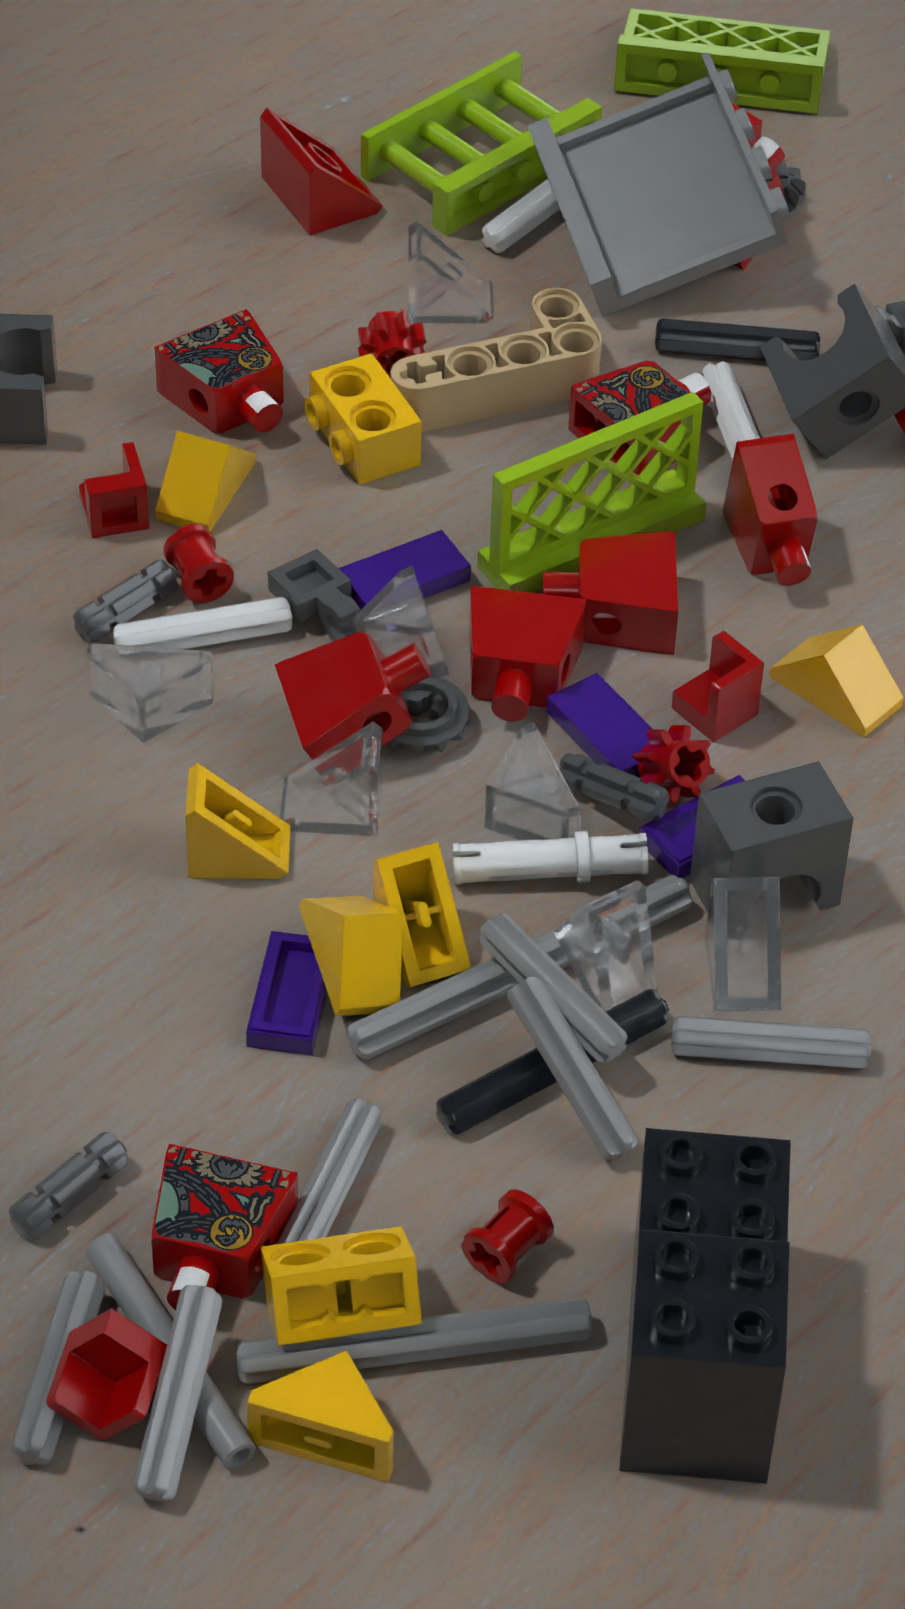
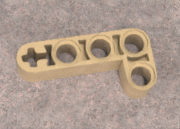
(505, 371)

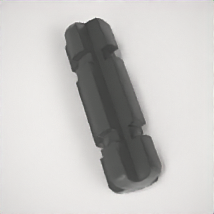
(125, 600)
(614, 787)
(68, 1186)

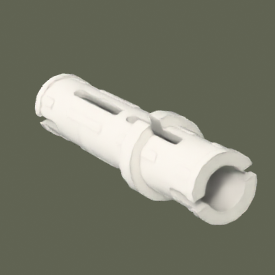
(550, 858)

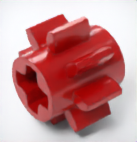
(391, 338)
(674, 761)

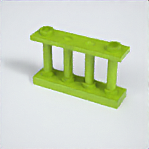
(485, 178)

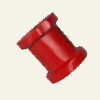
(202, 571)
(507, 1236)

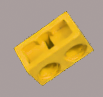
(364, 419)
(341, 1285)

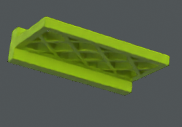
(762, 77)
(651, 504)

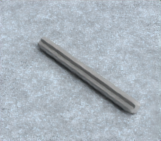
(481, 984)

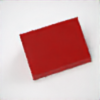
(311, 177)

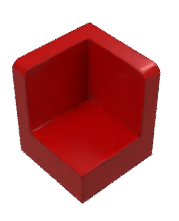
(117, 501)
(725, 692)
(106, 1375)

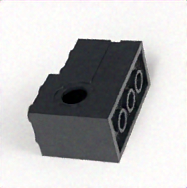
(707, 1306)

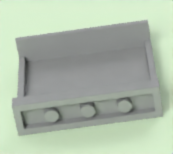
(663, 191)

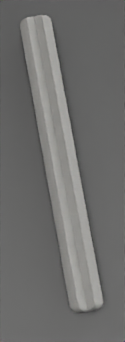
(433, 1339)

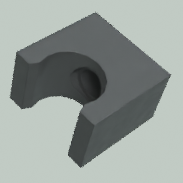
(25, 367)
(849, 385)
(774, 828)

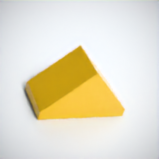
(201, 480)
(842, 678)
(231, 832)
(432, 934)
(356, 951)
(325, 1418)

